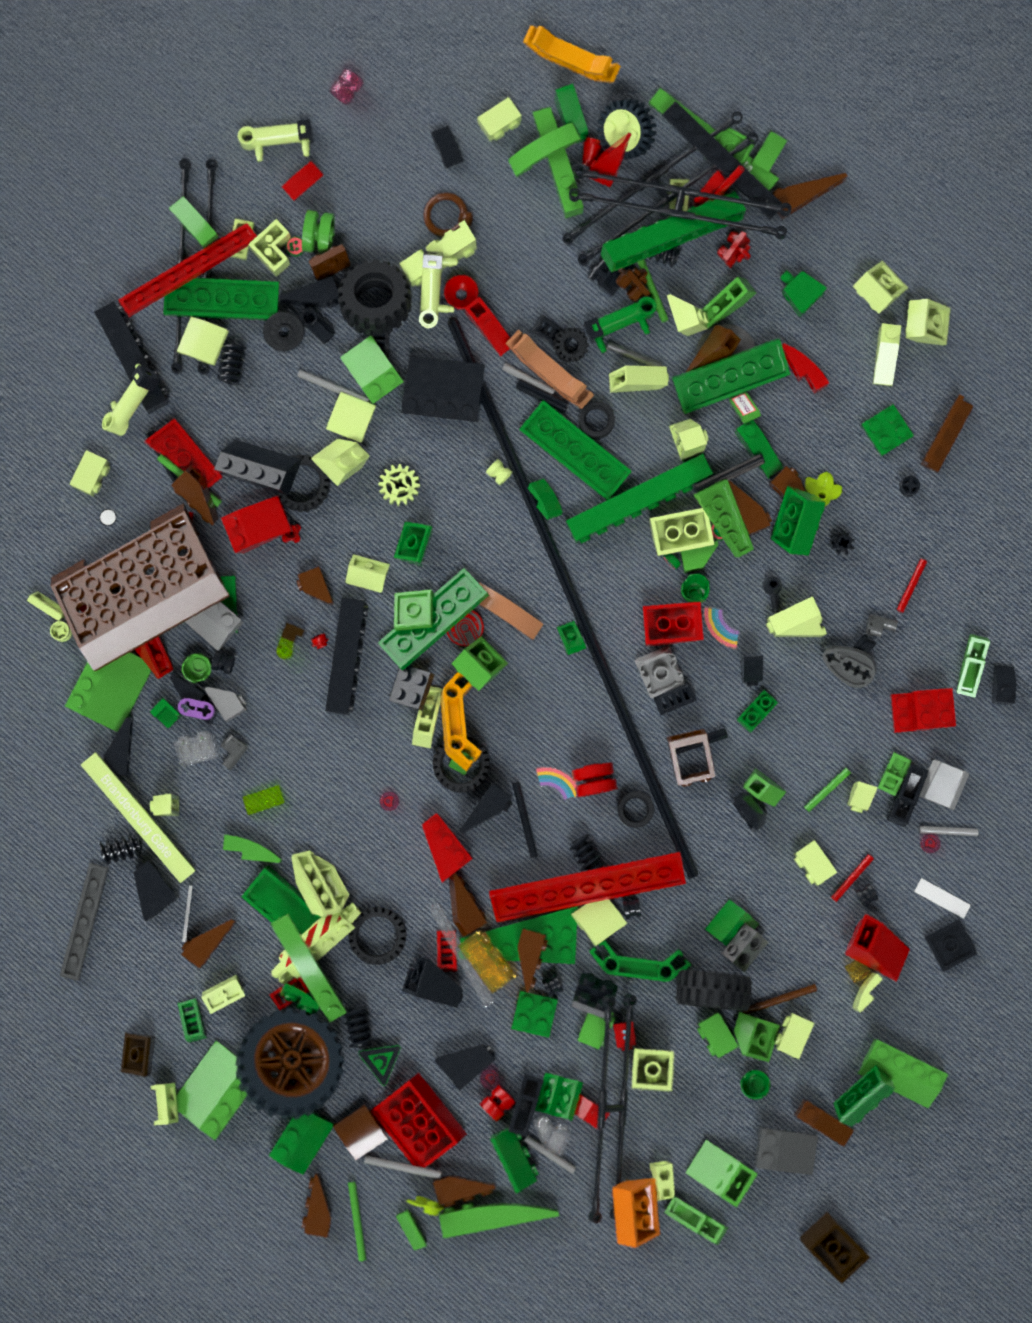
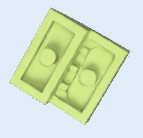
(202, 341)
(351, 417)
(599, 920)
(863, 997)

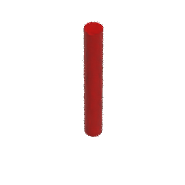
(729, 181)
(911, 586)
(852, 877)

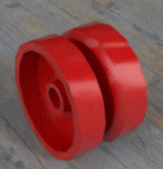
(594, 778)

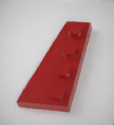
(182, 451)

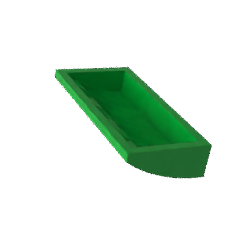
(276, 898)

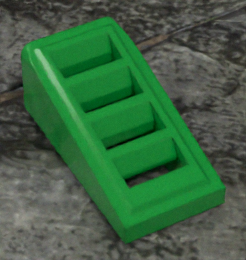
(202, 1033)

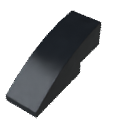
(187, 691)
(907, 795)
(525, 1105)

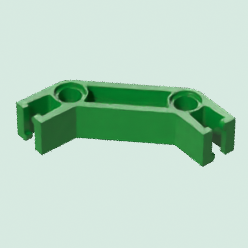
(639, 967)

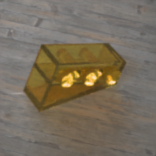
(487, 961)

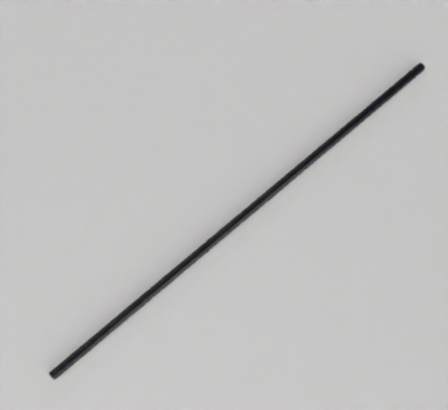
(578, 611)

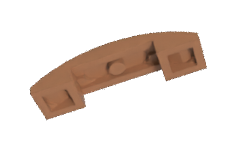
(511, 613)

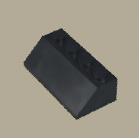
(258, 466)

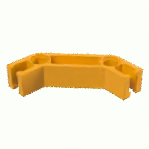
(570, 56)
(454, 723)

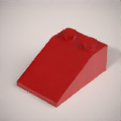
(256, 524)
(672, 623)

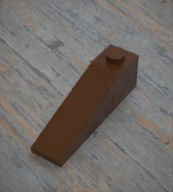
(804, 193)

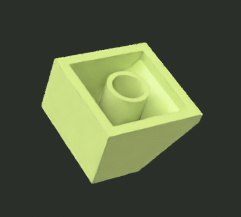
(880, 287)
(687, 317)
(927, 322)
(341, 460)

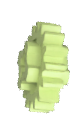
(394, 496)

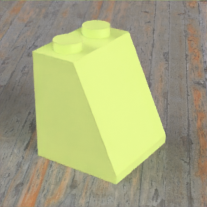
(652, 1070)

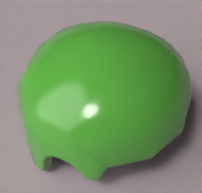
(196, 667)

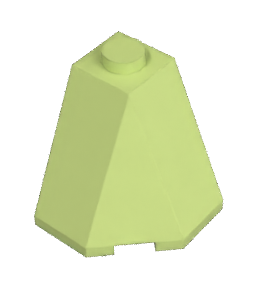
(797, 621)

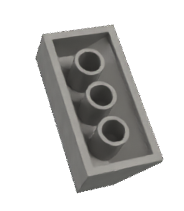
(215, 624)

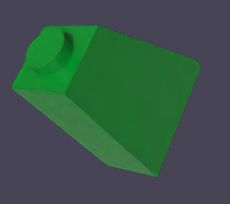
(570, 109)

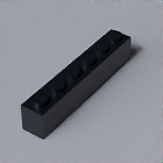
(128, 351)
(345, 656)

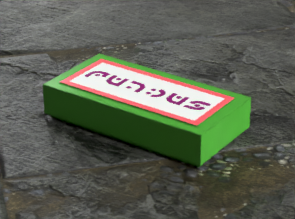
(744, 407)

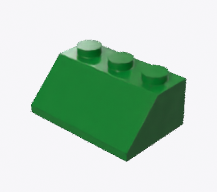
(798, 521)
(863, 1096)
(301, 1142)
(514, 1159)

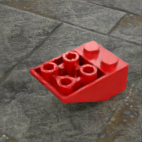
(877, 948)

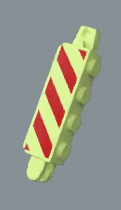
(320, 939)

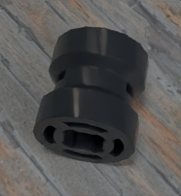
(223, 662)

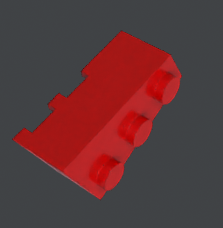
(445, 847)

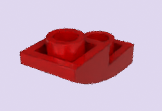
(302, 180)

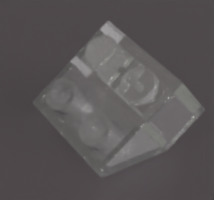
(197, 749)
(552, 1136)

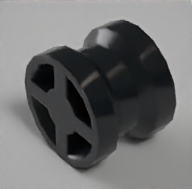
(912, 484)
(865, 644)
(866, 895)
(631, 908)
(552, 985)

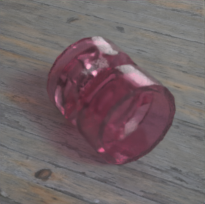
(346, 86)

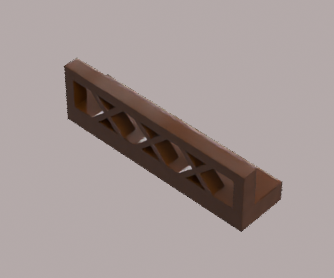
(947, 434)

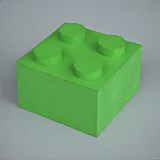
(479, 663)

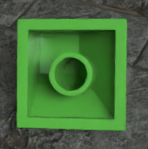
(755, 1036)

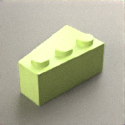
(689, 439)

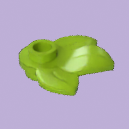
(823, 486)
(430, 1207)

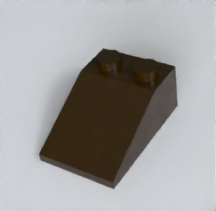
(834, 1248)

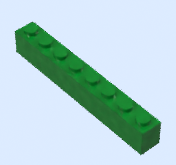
(669, 233)
(638, 499)

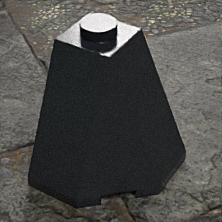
(432, 984)

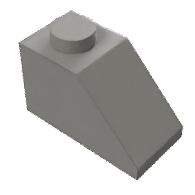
(227, 703)

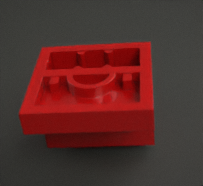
(923, 710)

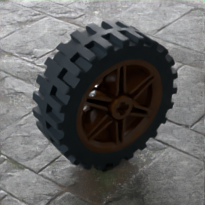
(276, 1094)

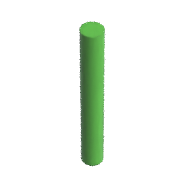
(827, 789)

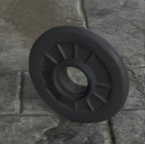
(275, 323)

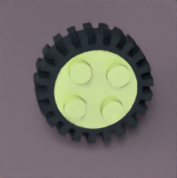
(626, 117)

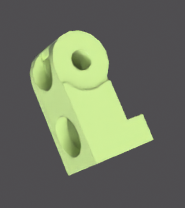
(663, 1175)

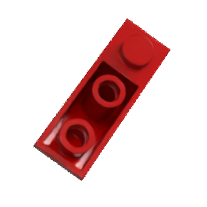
(488, 325)

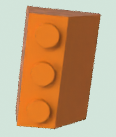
(636, 1212)

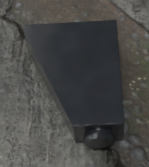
(153, 890)
(466, 1064)

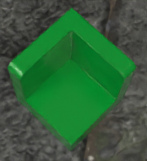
(165, 713)

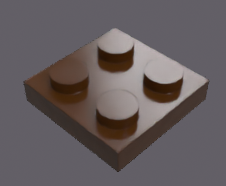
(329, 263)

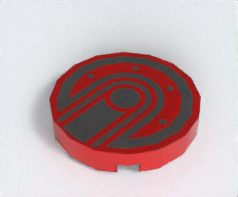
(467, 630)

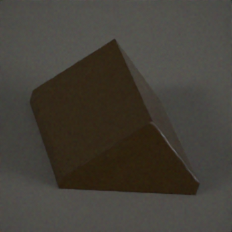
(137, 1054)

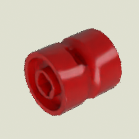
(492, 1107)

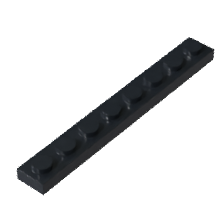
(719, 156)

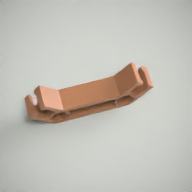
(549, 370)

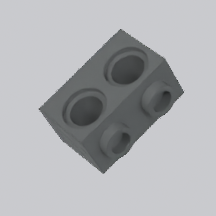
(744, 947)

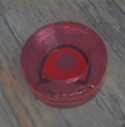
(389, 801)
(930, 843)
(489, 1079)

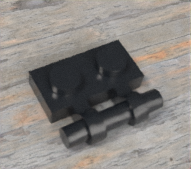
(607, 279)

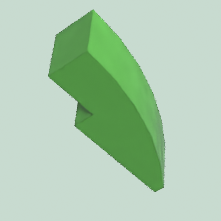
(193, 222)
(972, 665)
(249, 849)
(696, 1220)

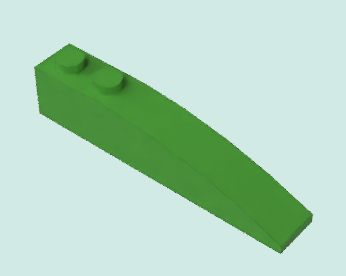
(559, 166)
(309, 968)
(489, 1216)

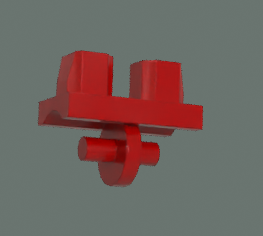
(737, 251)

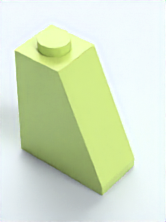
(638, 378)

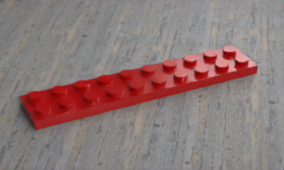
(587, 887)

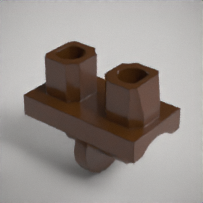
(634, 279)

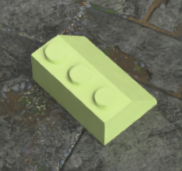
(681, 531)

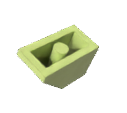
(861, 796)

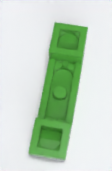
(543, 147)

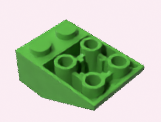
(721, 1173)

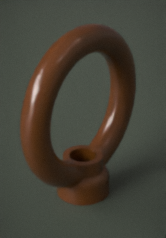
(464, 214)

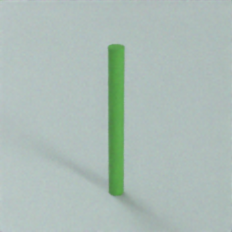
(653, 292)
(176, 470)
(357, 1221)

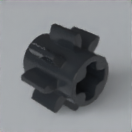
(841, 549)

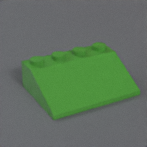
(110, 691)
(212, 1092)

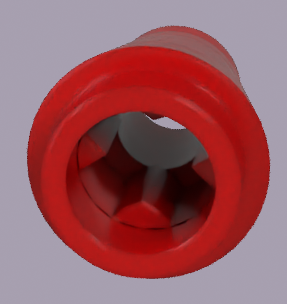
(590, 151)

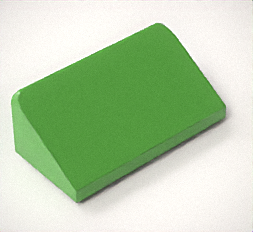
(411, 1229)

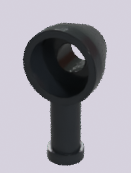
(773, 592)

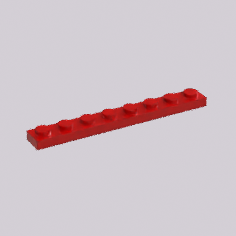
(187, 270)

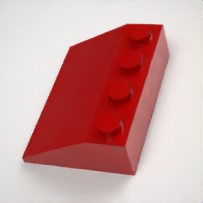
(418, 1122)

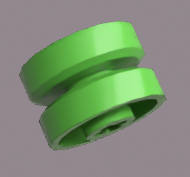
(318, 231)

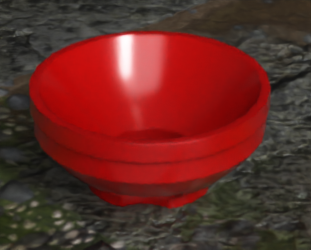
(457, 283)

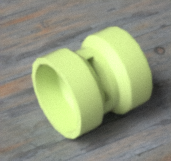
(499, 472)
(57, 631)

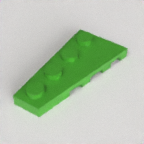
(724, 514)

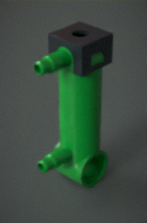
(612, 322)

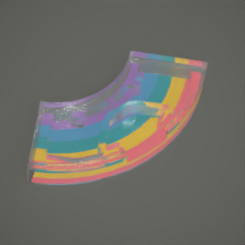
(720, 628)
(558, 780)

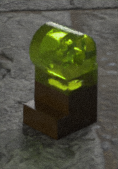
(286, 644)

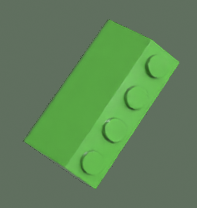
(909, 1075)

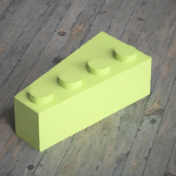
(453, 245)

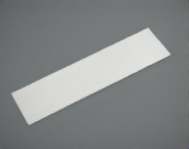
(942, 898)
(187, 914)

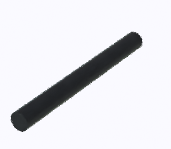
(524, 819)

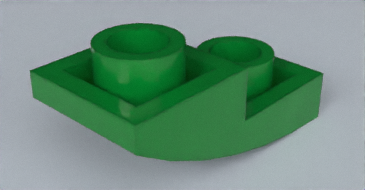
(548, 502)
(757, 711)
(305, 1002)

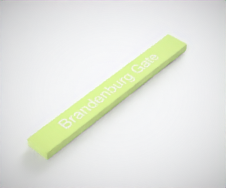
(138, 817)

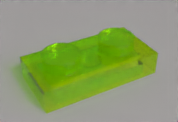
(263, 800)

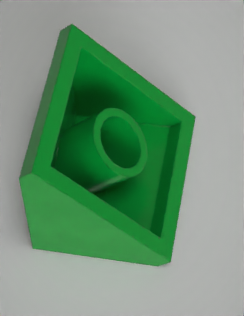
(413, 543)
(729, 922)

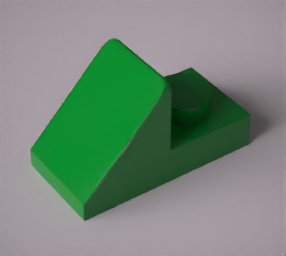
(571, 638)

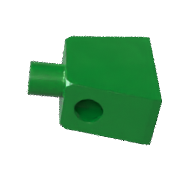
(801, 291)

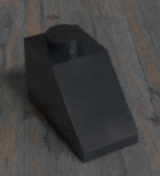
(752, 670)
(1004, 685)

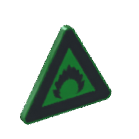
(381, 1061)

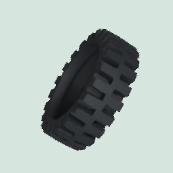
(318, 498)
(467, 786)
(399, 943)

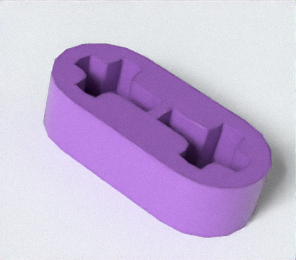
(195, 713)

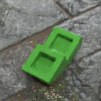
(769, 152)
(894, 773)

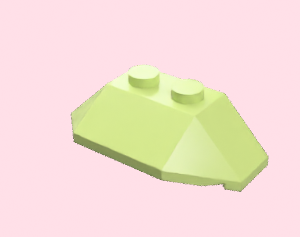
(319, 884)

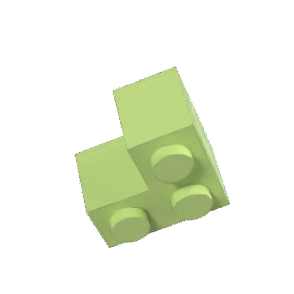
(267, 247)

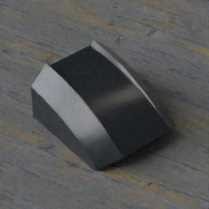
(750, 810)

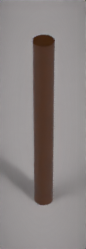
(781, 998)

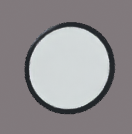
(107, 517)

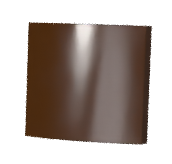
(360, 1132)

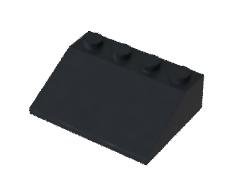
(443, 388)

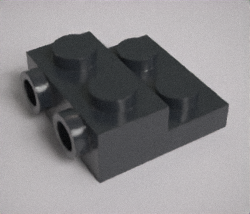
(590, 993)

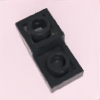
(447, 146)

